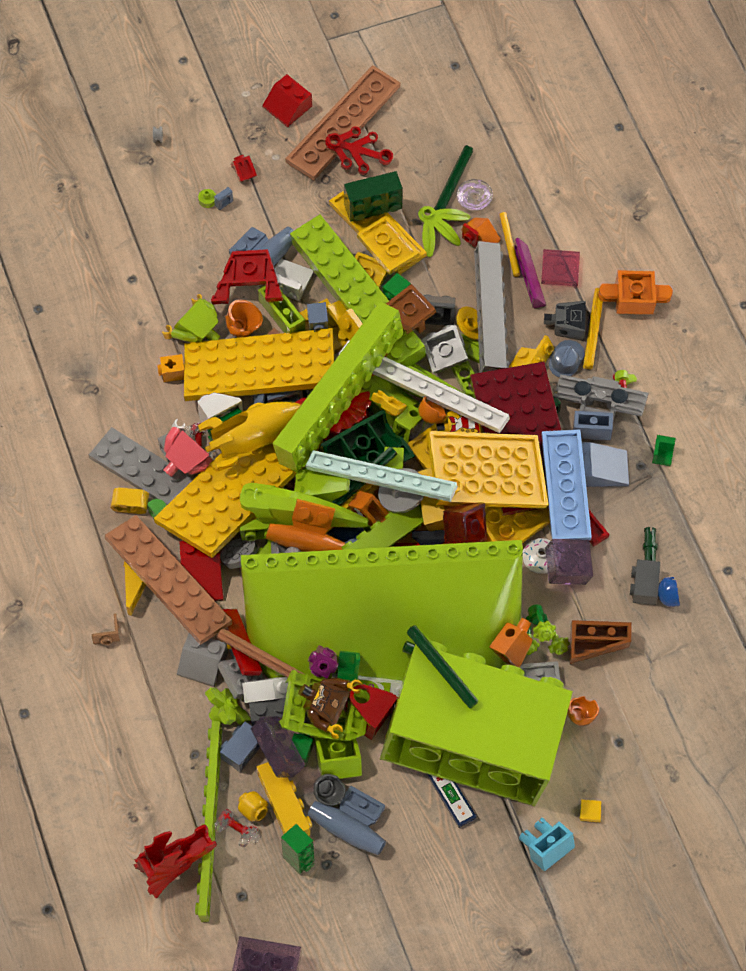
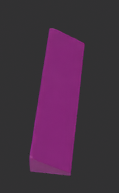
(529, 274)

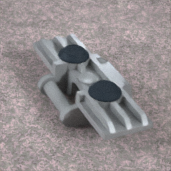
(603, 390)

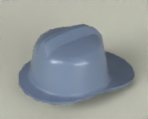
(566, 358)

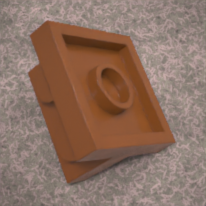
(412, 308)

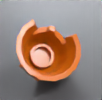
(243, 318)

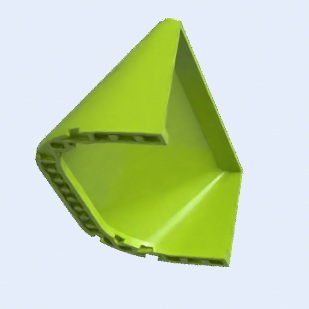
(374, 595)

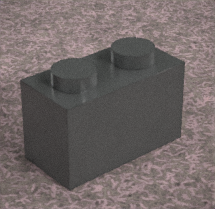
(646, 582)

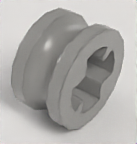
(158, 134)

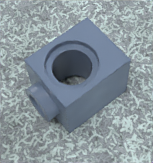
(317, 316)

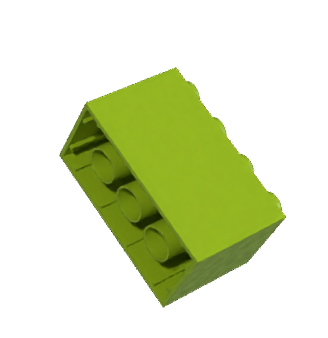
(497, 745)

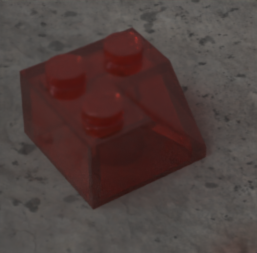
(465, 523)

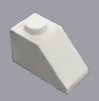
(265, 689)

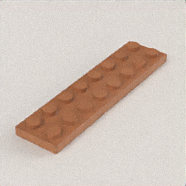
(351, 110)
(168, 579)

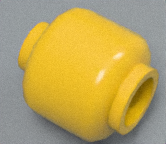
(252, 806)

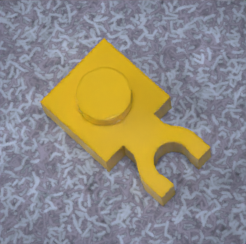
(390, 404)

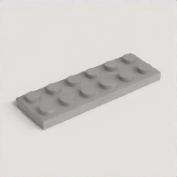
(138, 466)

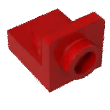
(243, 168)

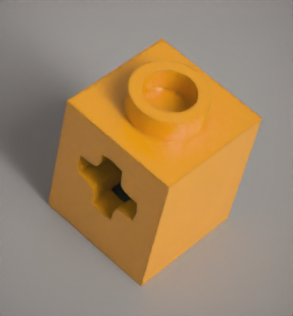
(174, 362)

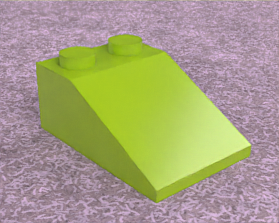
(321, 485)
(338, 756)

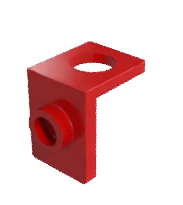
(470, 235)

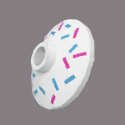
(531, 557)

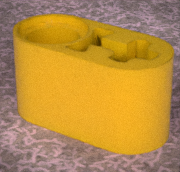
(129, 500)

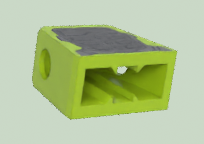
(408, 424)

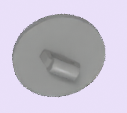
(399, 501)

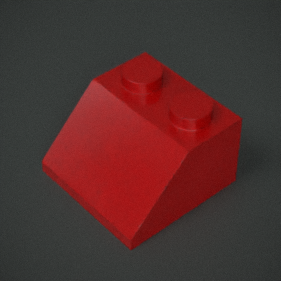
(287, 100)

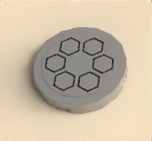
(232, 552)

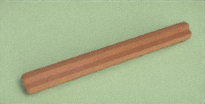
(255, 653)

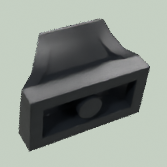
(429, 538)

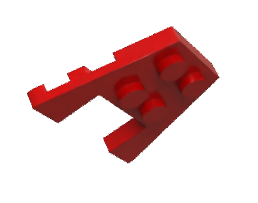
(248, 269)

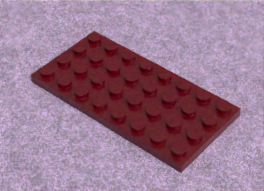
(526, 397)

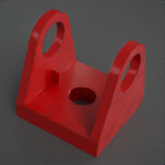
(376, 709)

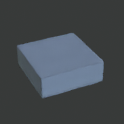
(223, 198)

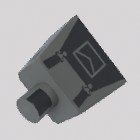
(568, 320)

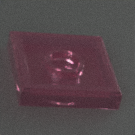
(560, 267)

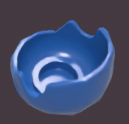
(668, 592)

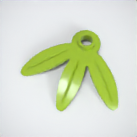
(435, 220)

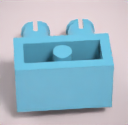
(550, 846)

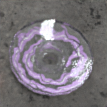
(477, 189)

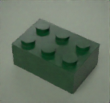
(373, 196)

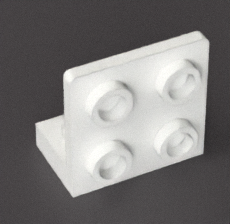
(292, 278)

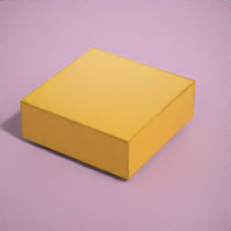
(590, 811)

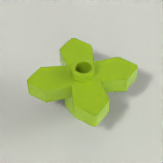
(225, 707)

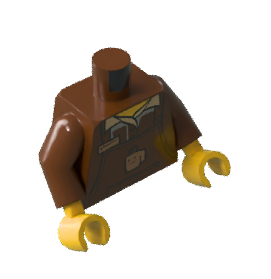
(326, 702)

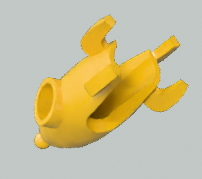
(248, 430)

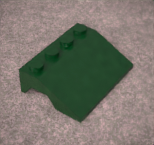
(366, 440)

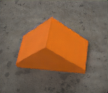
(486, 230)

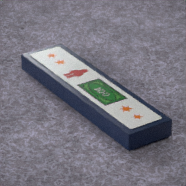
(453, 800)

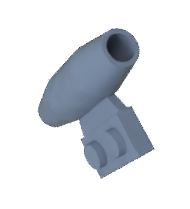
(257, 240)
(352, 820)

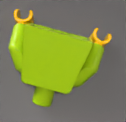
(196, 323)

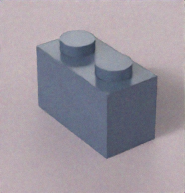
(594, 425)
(240, 747)

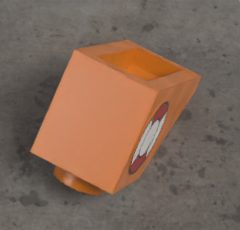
(368, 507)

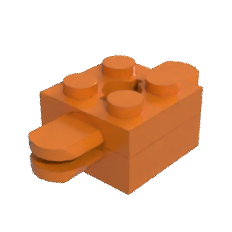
(635, 284)

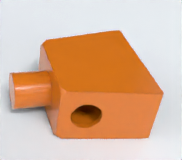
(513, 642)

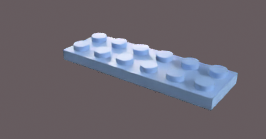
(566, 485)

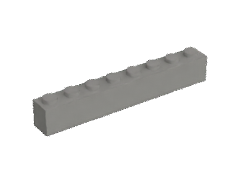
(490, 307)

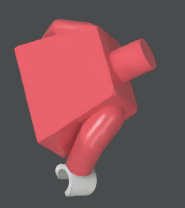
(184, 453)

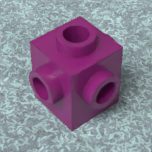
(320, 656)

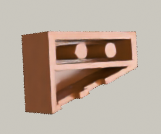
(597, 638)

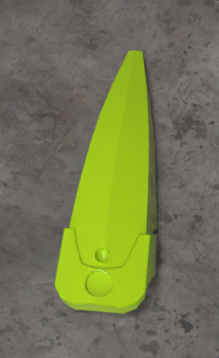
(277, 506)

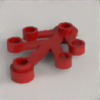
(355, 149)

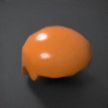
(431, 412)
(582, 711)

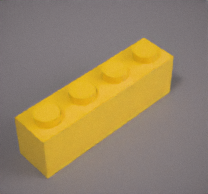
(283, 800)

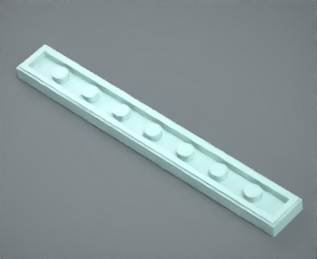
(381, 476)

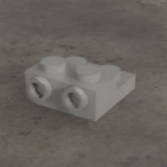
(445, 348)

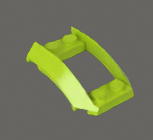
(294, 713)

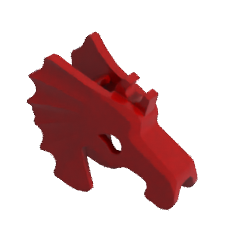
(356, 413)
(166, 862)

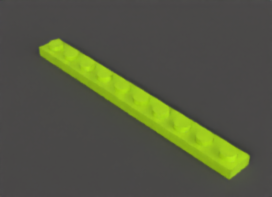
(209, 811)

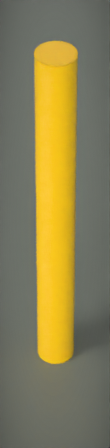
(509, 243)

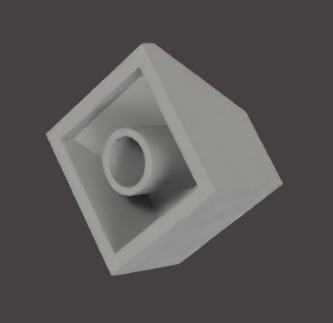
(201, 661)

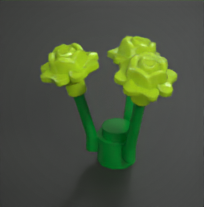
(544, 632)

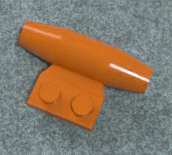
(308, 529)

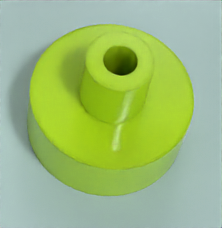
(206, 198)

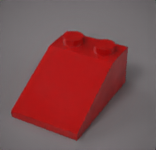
(203, 569)

